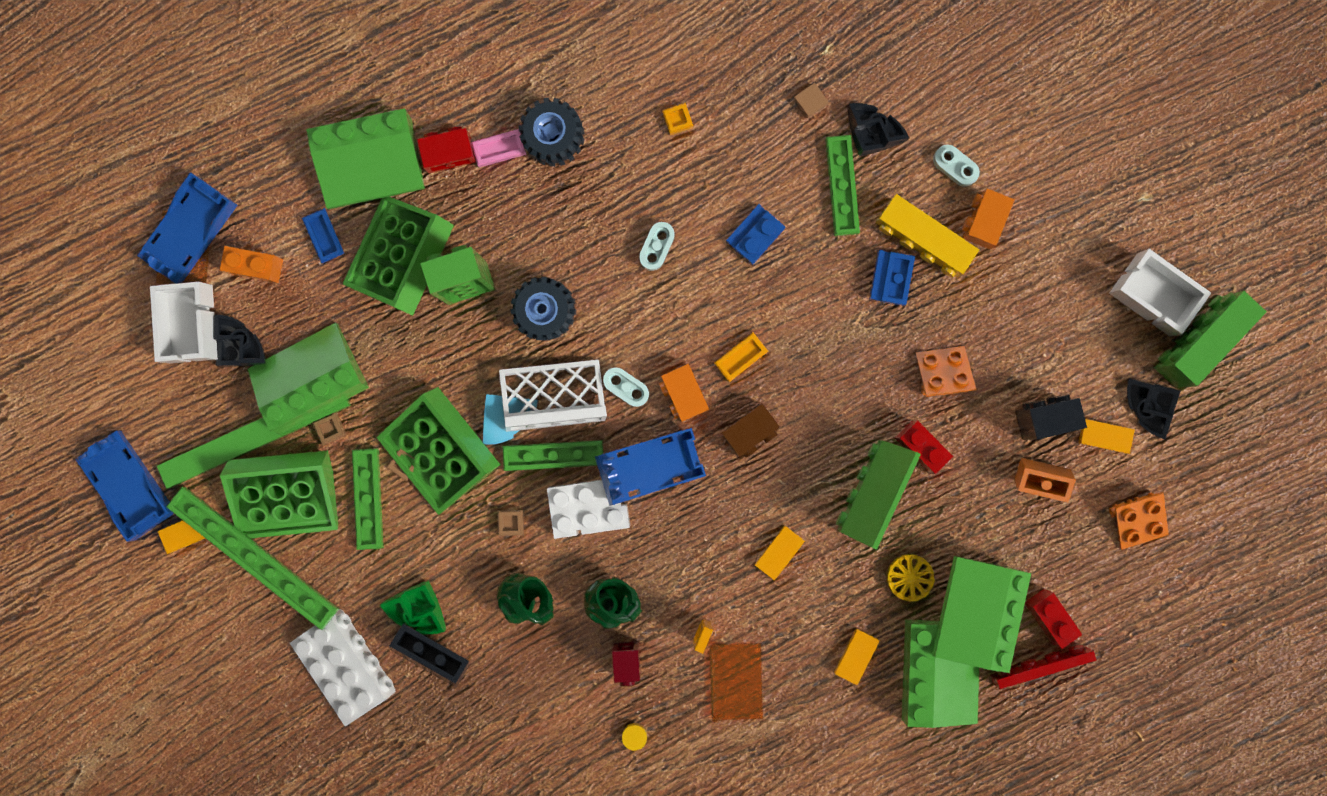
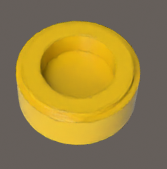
(634, 736)

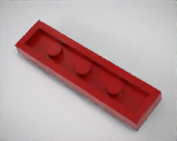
(1051, 664)

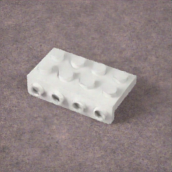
(343, 668)

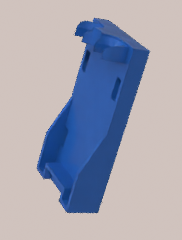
(187, 228)
(649, 466)
(125, 486)

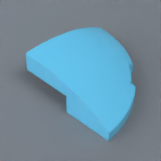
(494, 421)

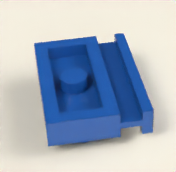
(755, 234)
(892, 278)

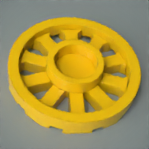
(910, 577)

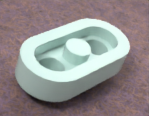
(956, 166)
(656, 246)
(626, 387)

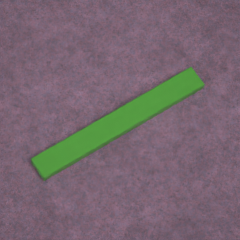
(227, 448)
(253, 558)

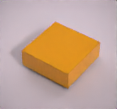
(677, 118)

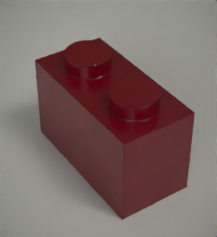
(626, 663)

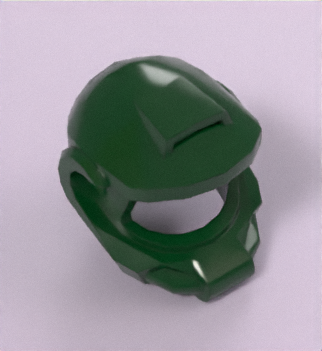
(517, 599)
(608, 605)

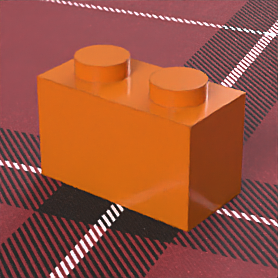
(988, 218)
(251, 264)
(684, 393)
(1044, 480)

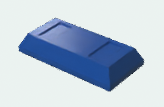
(323, 235)

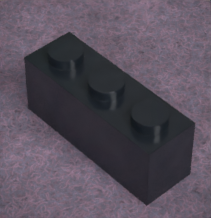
(429, 655)

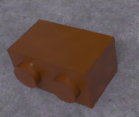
(750, 431)

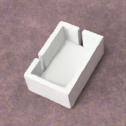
(1160, 293)
(183, 322)
(585, 509)

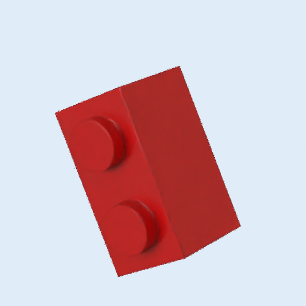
(446, 149)
(919, 439)
(1053, 618)

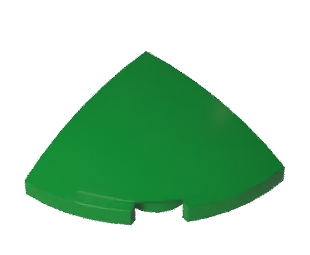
(416, 608)

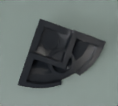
(873, 130)
(236, 343)
(1152, 405)

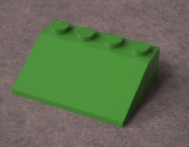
(366, 158)
(392, 251)
(306, 379)
(444, 449)
(877, 492)
(281, 494)
(981, 614)
(934, 688)

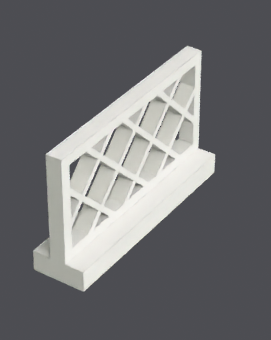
(557, 416)

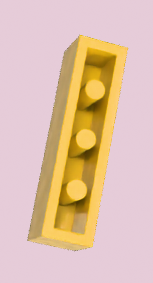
(927, 237)

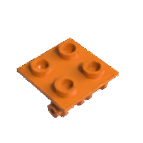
(945, 371)
(1140, 519)

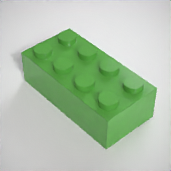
(457, 275)
(1209, 339)

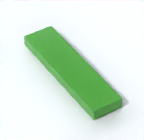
(842, 185)
(551, 455)
(367, 499)

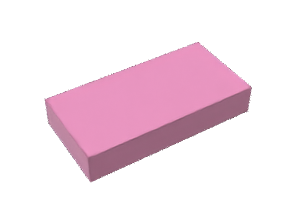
(498, 148)

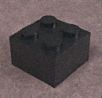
(1049, 419)

